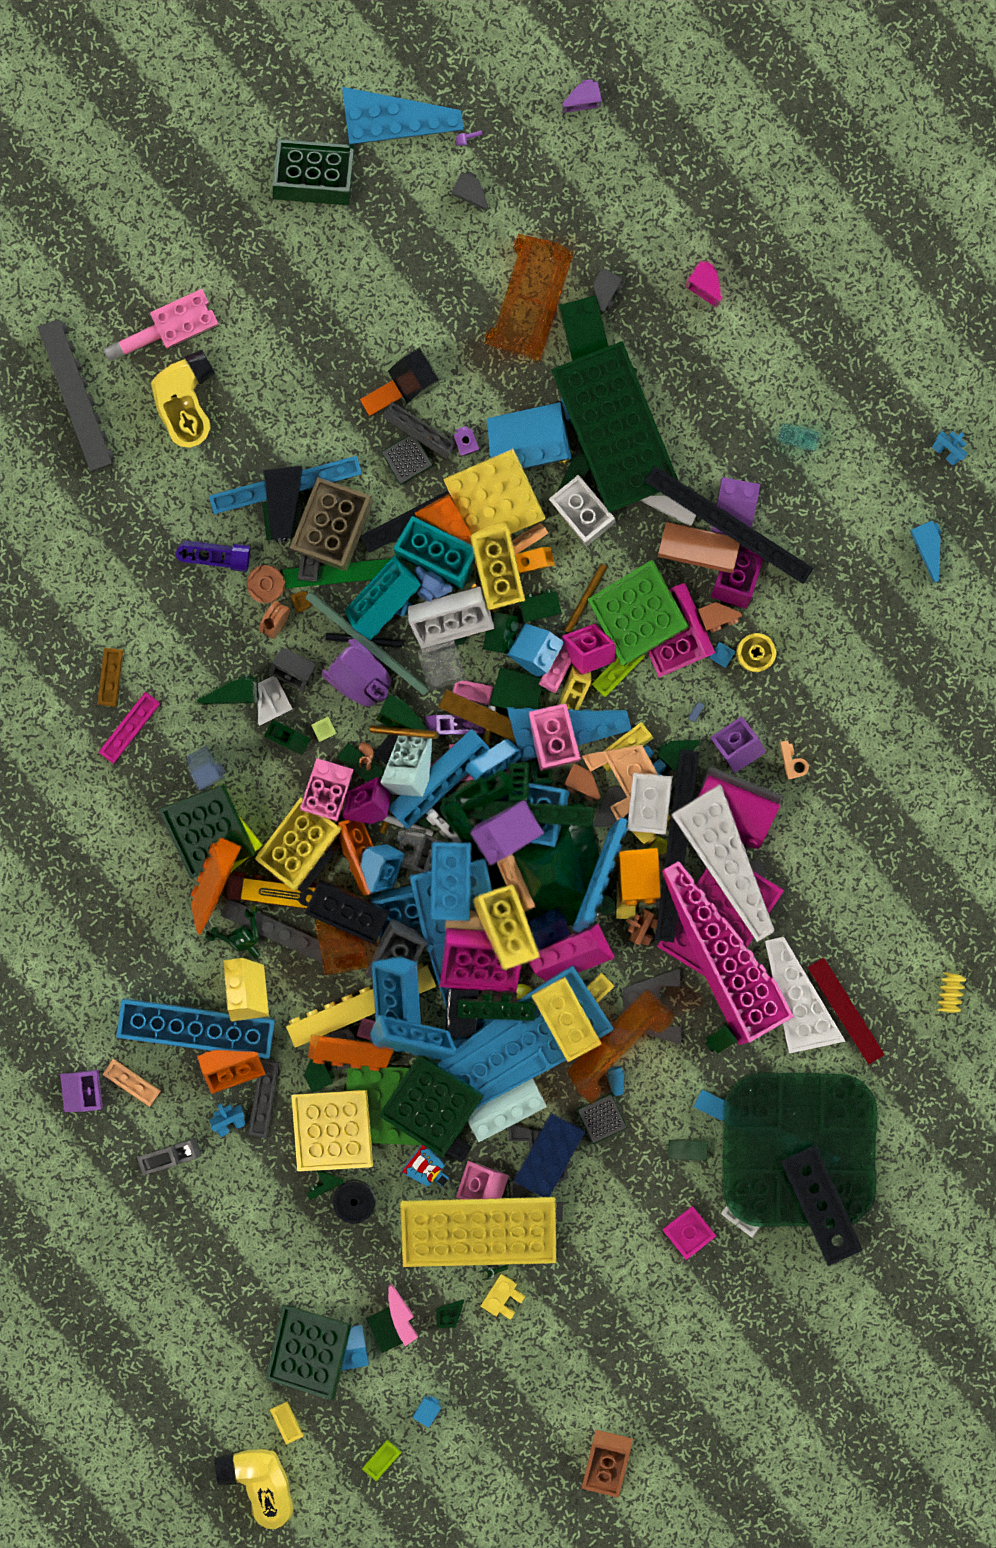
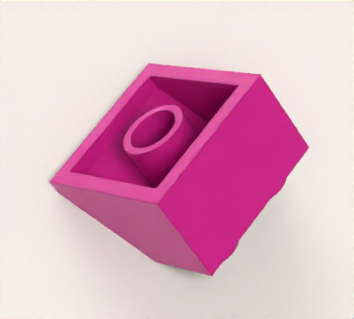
(589, 648)

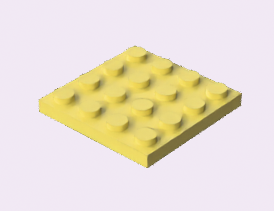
(495, 494)
(332, 1130)

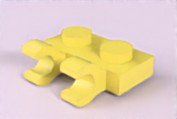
(499, 1295)

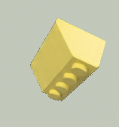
(497, 566)

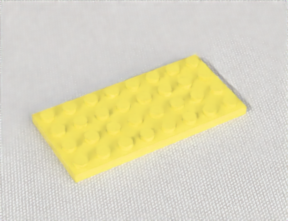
(478, 1232)

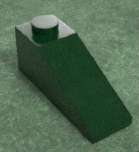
(398, 714)

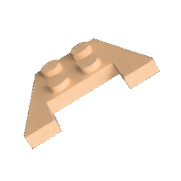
(623, 763)

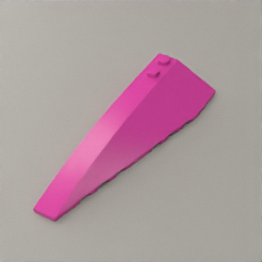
(739, 983)

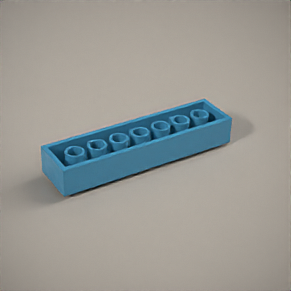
(193, 1027)

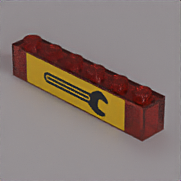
(268, 891)

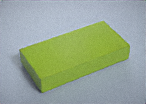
(381, 1460)

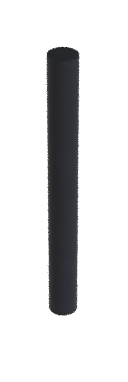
(378, 641)

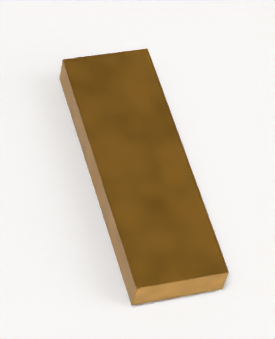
(110, 677)

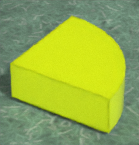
(661, 844)

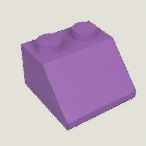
(738, 744)

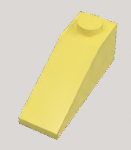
(575, 689)

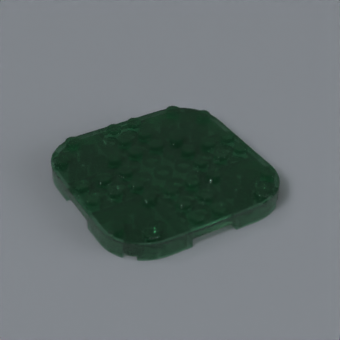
(782, 1114)

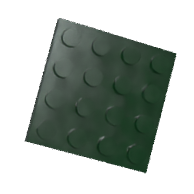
(200, 822)
(431, 1105)
(308, 1352)

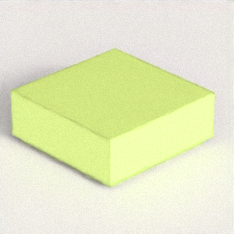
(323, 729)

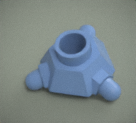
(431, 585)

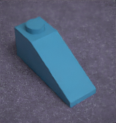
(928, 544)

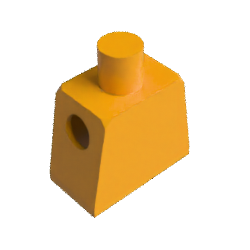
(538, 559)

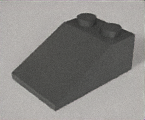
(398, 942)

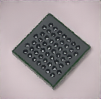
(406, 459)
(602, 1118)

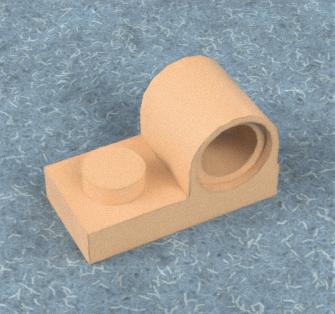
(787, 750)

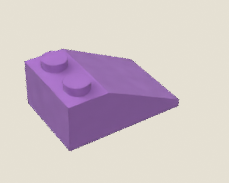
(738, 499)
(506, 832)

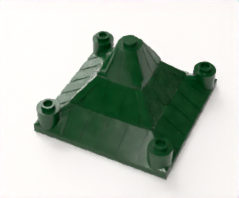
(558, 874)

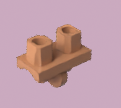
(639, 926)

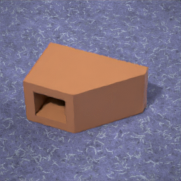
(716, 615)
(582, 780)

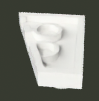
(446, 831)

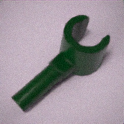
(491, 1272)

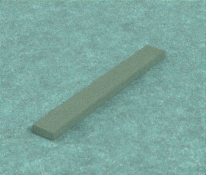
(370, 645)

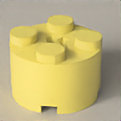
(766, 648)

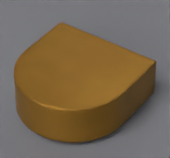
(300, 602)

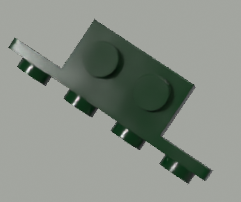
(496, 1006)

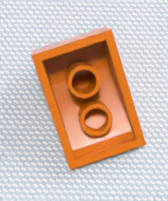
(229, 1068)

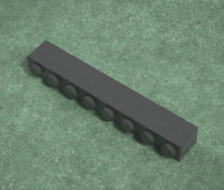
(75, 395)

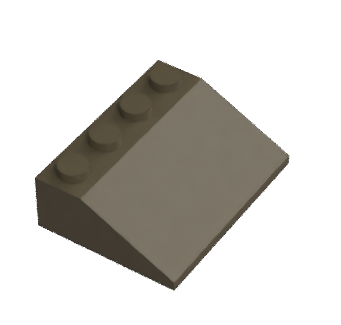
(332, 524)

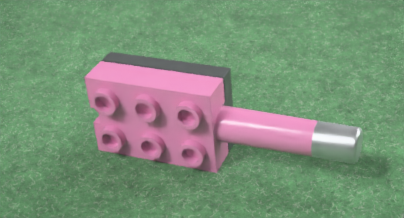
(173, 324)

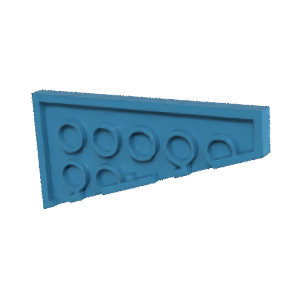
(383, 117)
(586, 725)

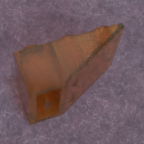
(340, 950)

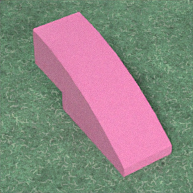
(401, 1315)

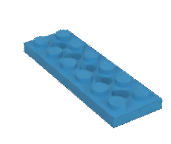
(599, 878)

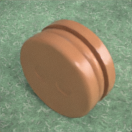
(274, 619)

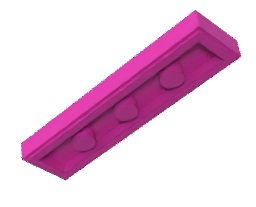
(129, 727)

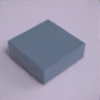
(695, 712)

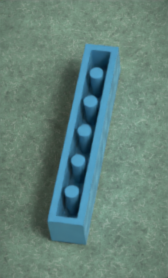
(442, 778)

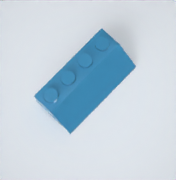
(396, 989)
(412, 1038)

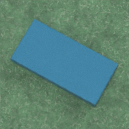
(450, 881)

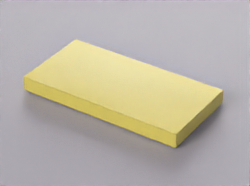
(566, 1019)

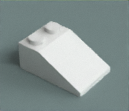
(582, 510)

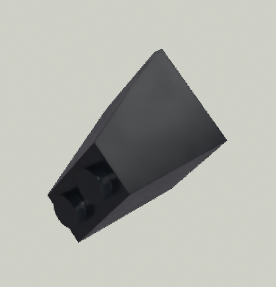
(414, 375)

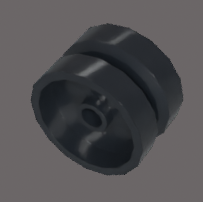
(356, 1190)

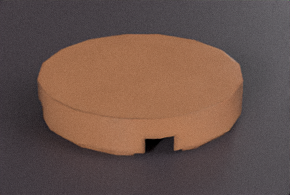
(266, 584)

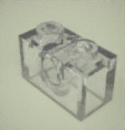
(414, 837)

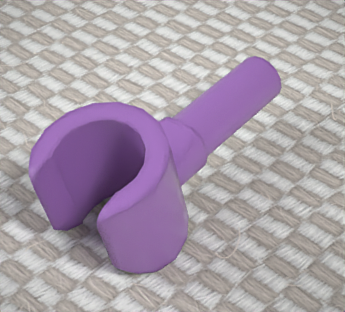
(462, 138)

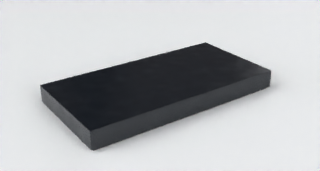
(347, 911)

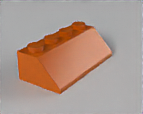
(445, 517)
(354, 841)
(348, 1051)

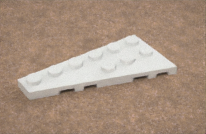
(811, 1021)

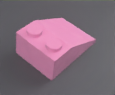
(553, 737)

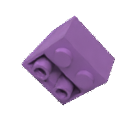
(81, 1091)

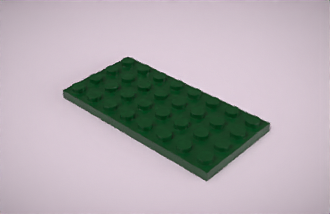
(613, 424)

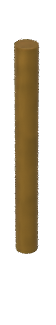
(583, 602)
(404, 732)

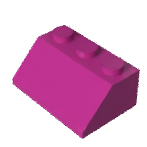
(705, 283)

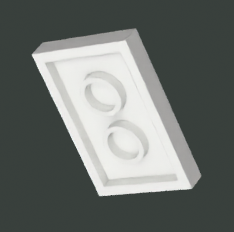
(649, 803)

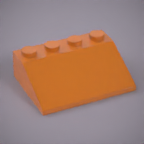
(212, 881)

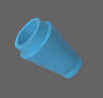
(615, 1077)

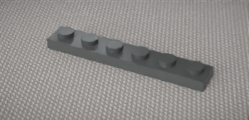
(274, 930)

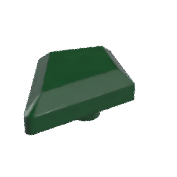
(449, 1314)

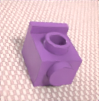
(471, 446)

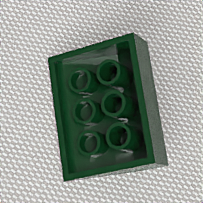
(313, 172)
(233, 692)

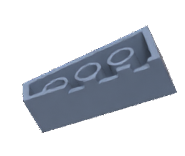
(204, 768)

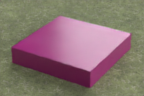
(689, 1232)

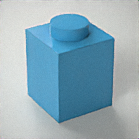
(427, 1410)

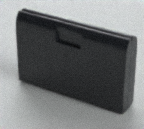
(459, 1026)

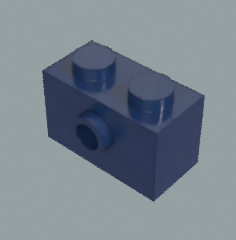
(548, 928)

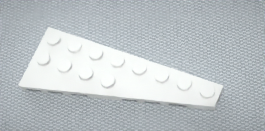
(715, 838)

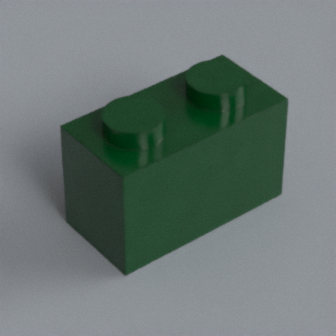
(540, 606)
(503, 635)

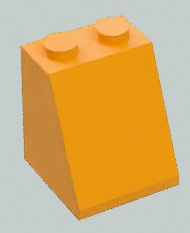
(638, 876)

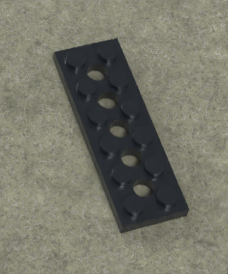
(834, 1209)

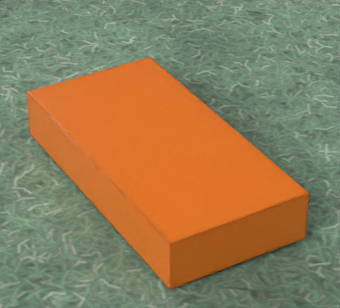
(381, 398)

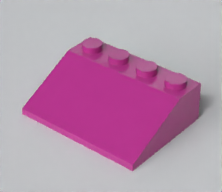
(686, 646)
(750, 812)
(473, 964)

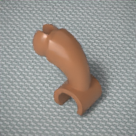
(369, 754)

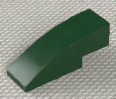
(483, 791)

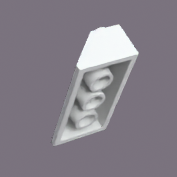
(450, 617)

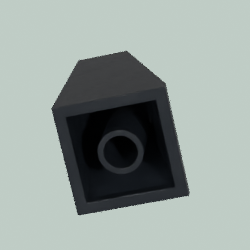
(282, 493)

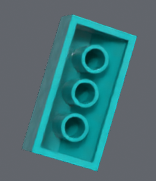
(436, 552)
(382, 598)

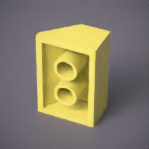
(245, 989)

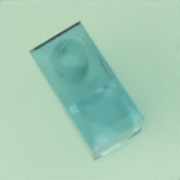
(799, 437)

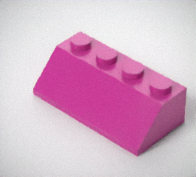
(577, 949)

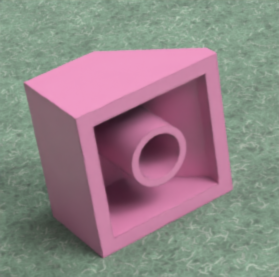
(481, 1183)

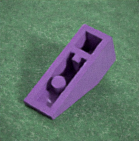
(451, 725)

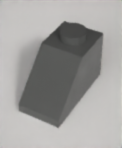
(470, 190)

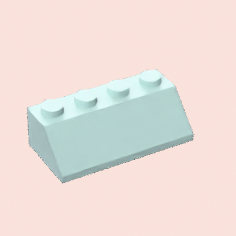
(506, 1110)

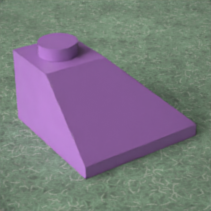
(583, 97)

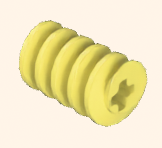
(951, 993)

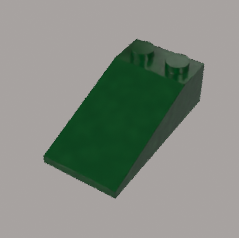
(583, 326)

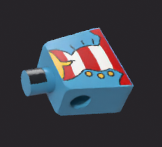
(425, 1167)

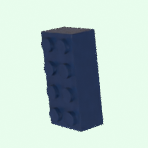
(549, 1155)

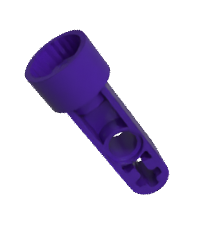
(236, 556)

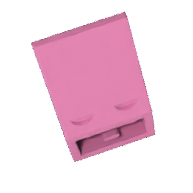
(326, 789)

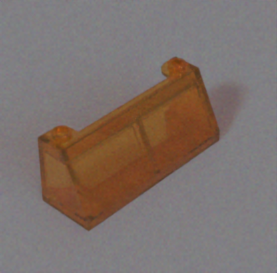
(530, 297)
(640, 1016)

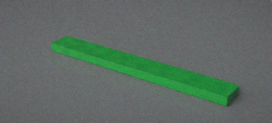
(329, 575)

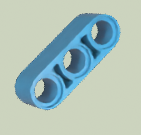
(494, 760)

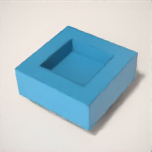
(722, 654)

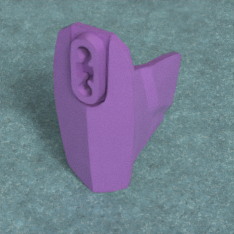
(359, 675)

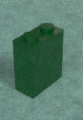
(516, 690)

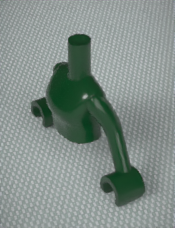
(240, 938)

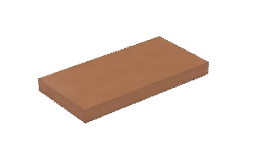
(699, 547)

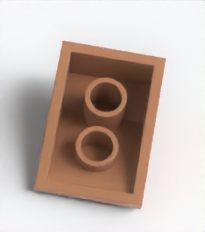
(607, 1463)

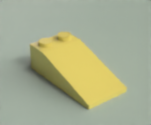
(506, 926)

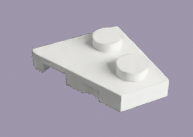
(271, 700)

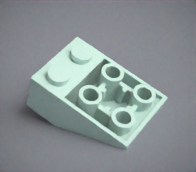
(408, 766)

